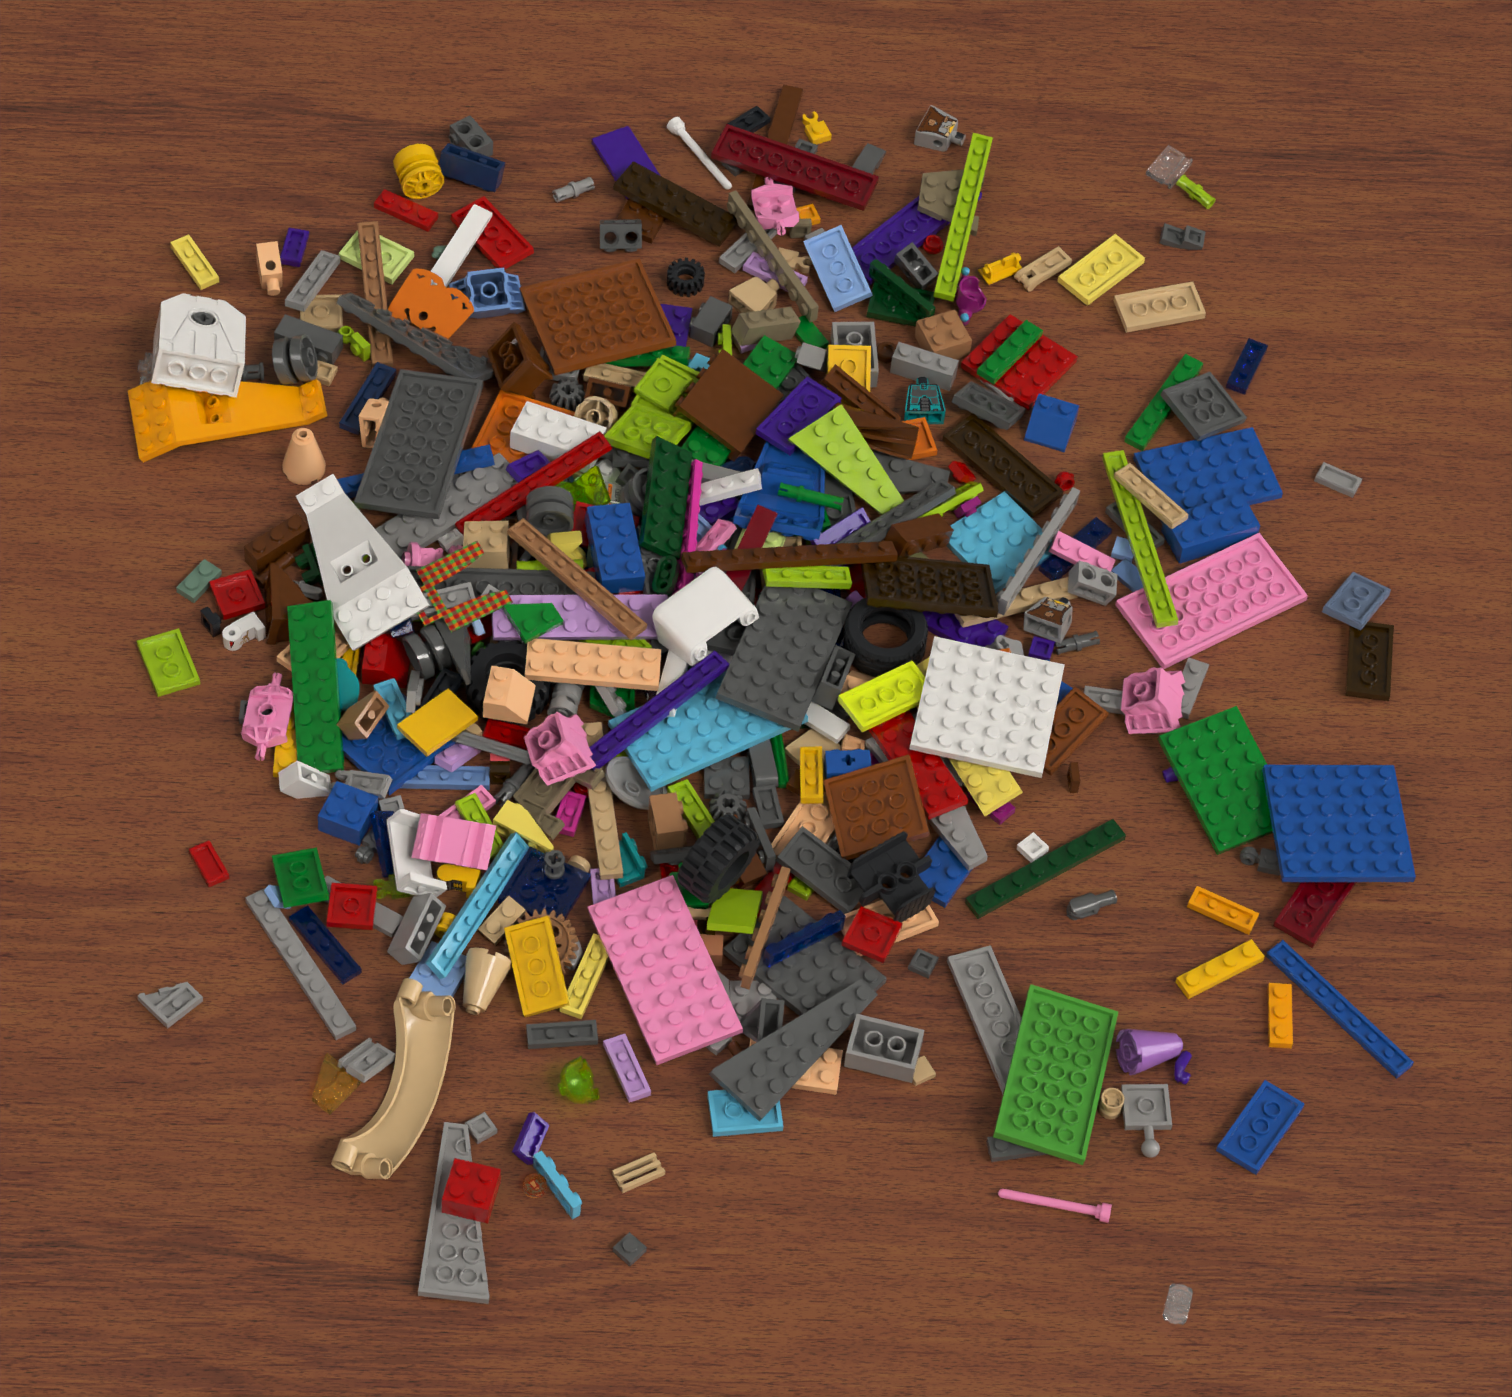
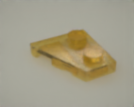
(333, 1085)

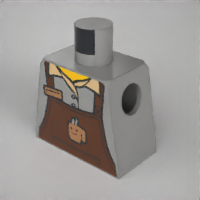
(938, 130)
(1049, 618)

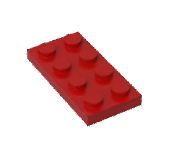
(499, 239)

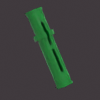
(810, 496)

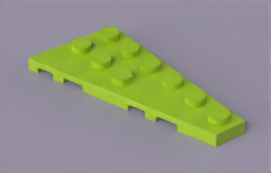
(845, 455)

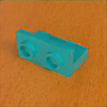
(632, 863)

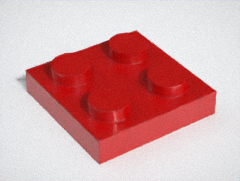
(237, 594)
(352, 906)
(872, 934)

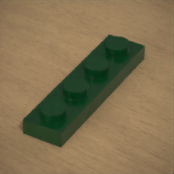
(900, 290)

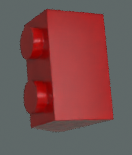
(385, 660)

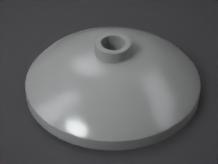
(628, 784)

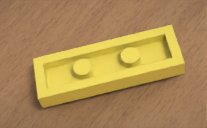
(194, 262)

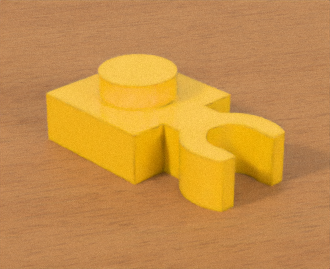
(816, 131)

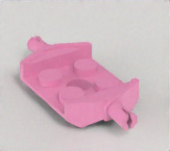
(775, 206)
(269, 729)

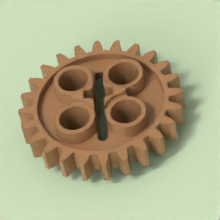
(565, 938)

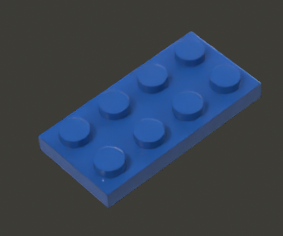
(1260, 1127)

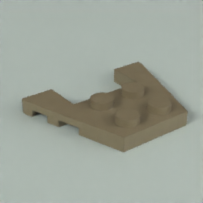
(940, 194)
(542, 799)

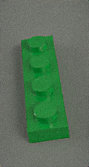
(1009, 352)
(677, 353)

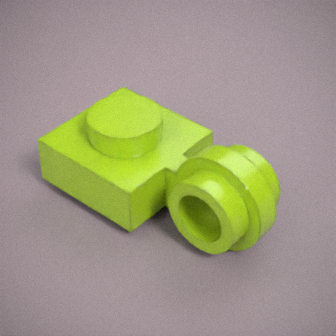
(359, 345)

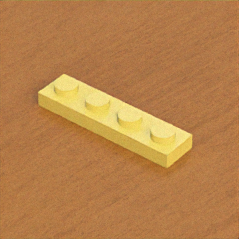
(586, 978)

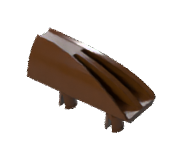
(884, 433)

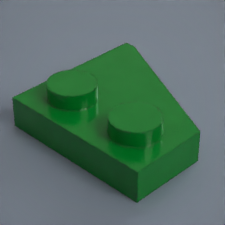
(533, 619)

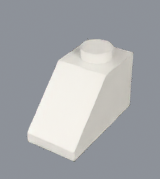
(304, 781)

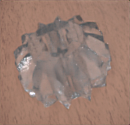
(1177, 1304)

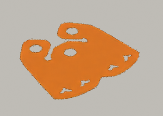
(435, 300)

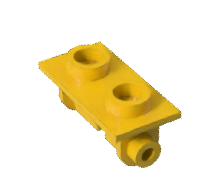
(1001, 269)

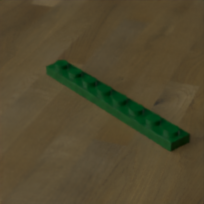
(1045, 868)

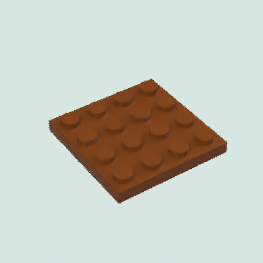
(875, 806)

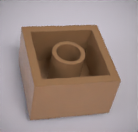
(944, 335)
(666, 822)

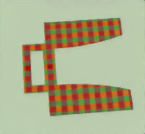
(465, 612)

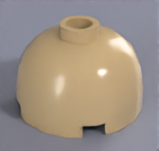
(597, 411)

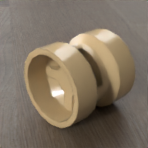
(1110, 1098)

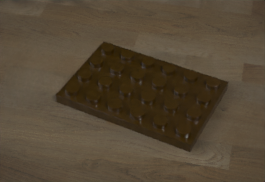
(931, 586)

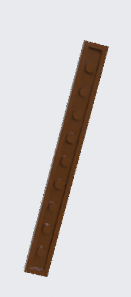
(790, 556)

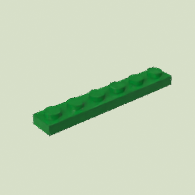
(1158, 409)

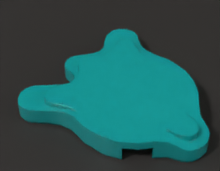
(348, 685)

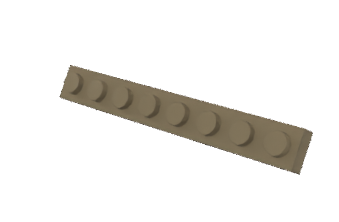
(772, 255)

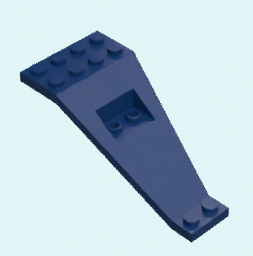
(793, 517)

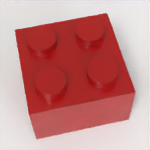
(471, 1190)

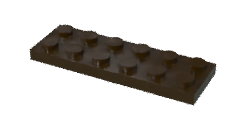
(676, 203)
(1002, 465)

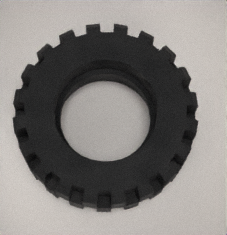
(504, 655)
(718, 858)

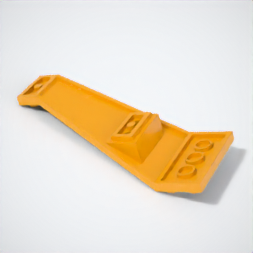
(178, 417)

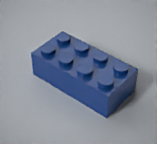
(1211, 528)
(614, 547)

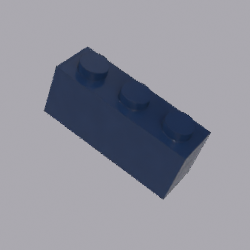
(471, 167)

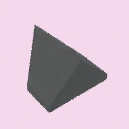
(763, 1019)

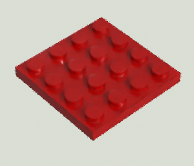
(1032, 374)

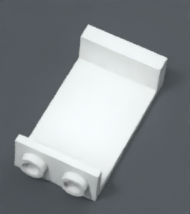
(411, 874)

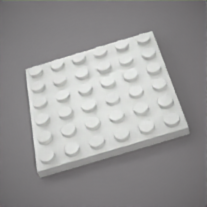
(987, 707)

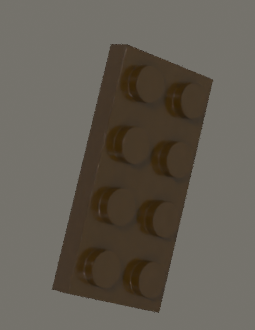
(1370, 661)

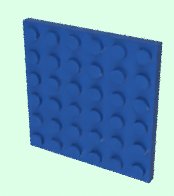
(1338, 823)

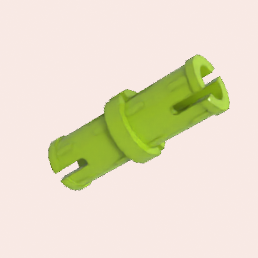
(1195, 191)

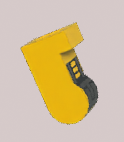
(459, 877)

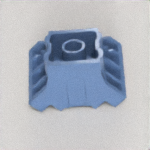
(491, 292)

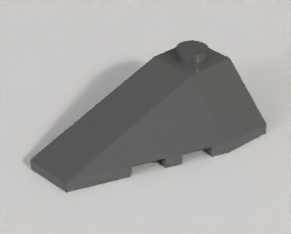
(458, 647)

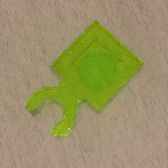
(389, 887)

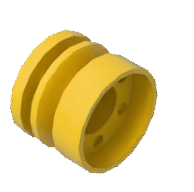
(418, 171)

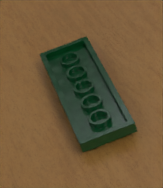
(665, 498)

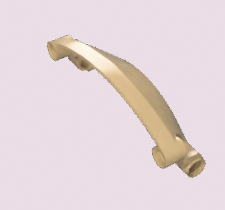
(421, 1059)

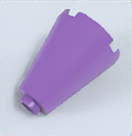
(1146, 1049)

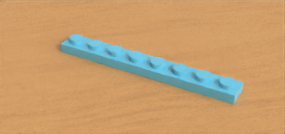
(477, 906)

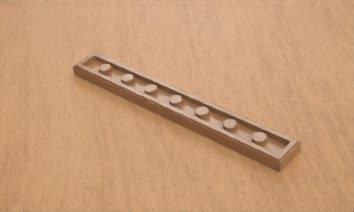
(374, 288)
(577, 579)

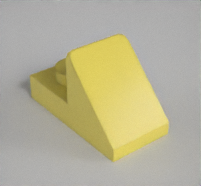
(569, 544)

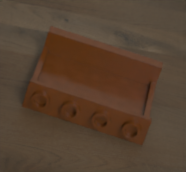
(728, 402)

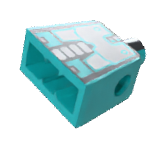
(924, 401)

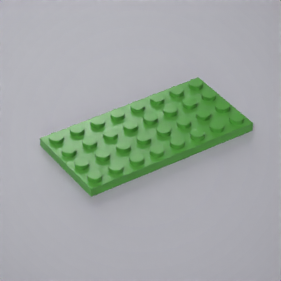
(1056, 1074)

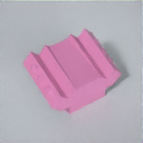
(1152, 701)
(559, 748)
(453, 841)

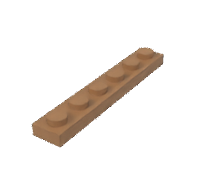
(761, 934)

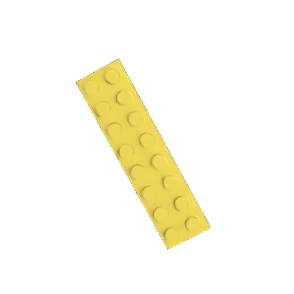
(986, 784)

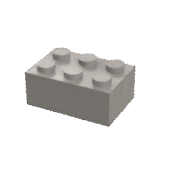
(857, 334)
(884, 1048)

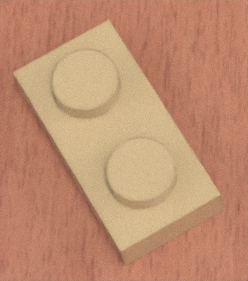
(502, 917)

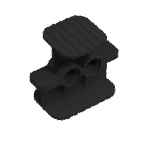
(884, 866)

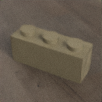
(774, 323)

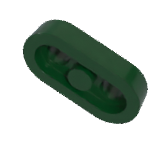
(665, 579)

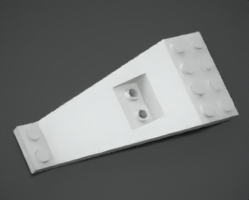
(375, 592)

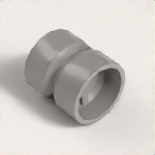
(565, 699)

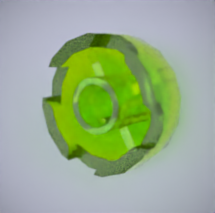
(578, 1082)

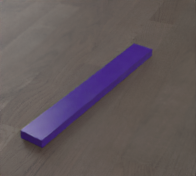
(657, 708)

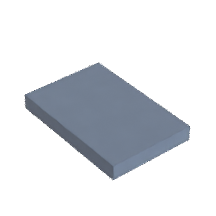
(1356, 600)

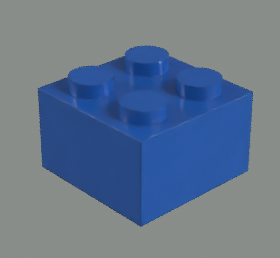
(347, 813)

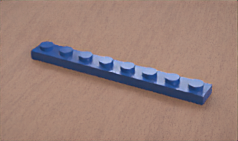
(469, 460)

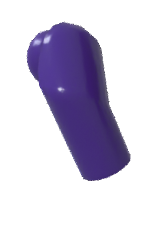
(1180, 1065)

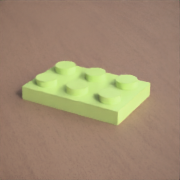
(394, 256)

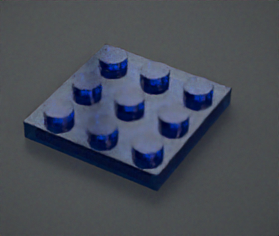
(536, 891)

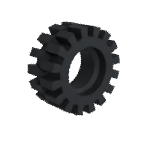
(685, 268)

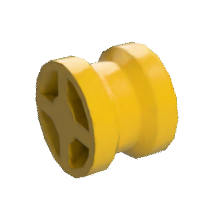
(444, 924)

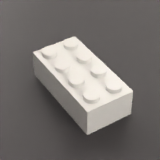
(550, 432)

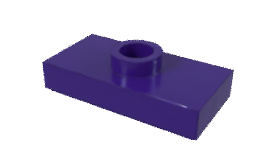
(294, 247)
(530, 1138)

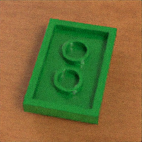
(300, 877)

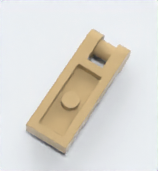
(1043, 268)

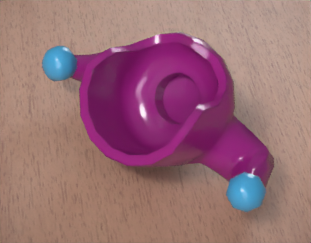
(969, 296)

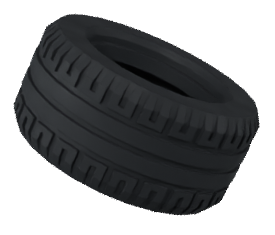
(879, 660)

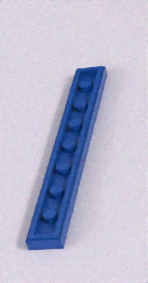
(1339, 1009)

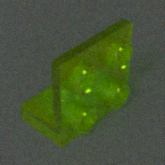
(588, 488)

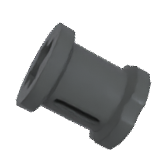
(256, 375)
(552, 863)

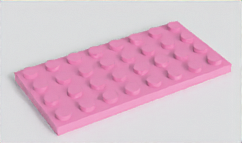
(1215, 600)
(665, 970)

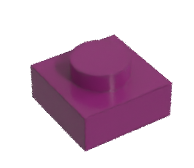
(968, 508)

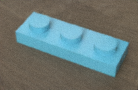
(397, 711)
(558, 1184)

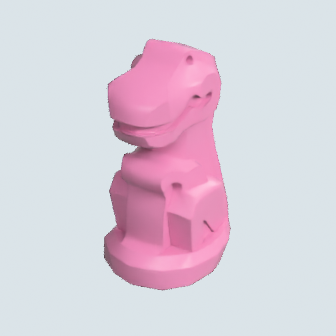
(422, 556)

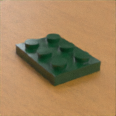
(888, 308)

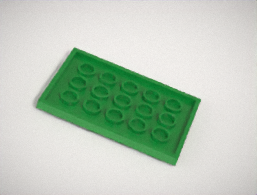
(1221, 777)

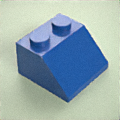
(1051, 422)

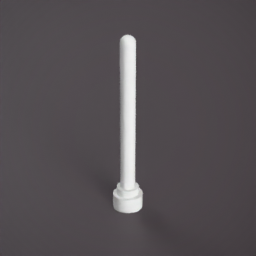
(677, 127)

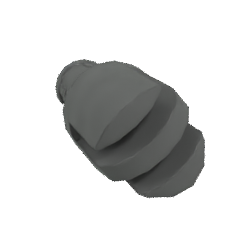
(1089, 904)

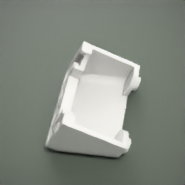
(699, 613)

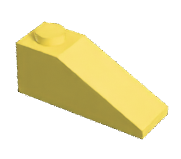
(514, 819)

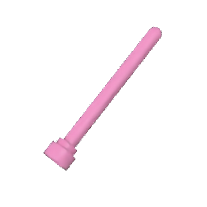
(1100, 1211)

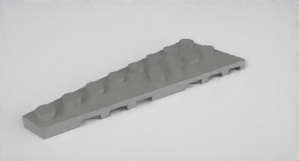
(953, 827)
(453, 1247)

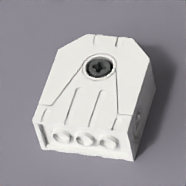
(199, 345)

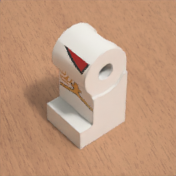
(243, 631)

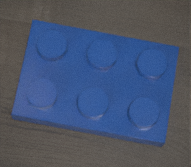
(944, 874)

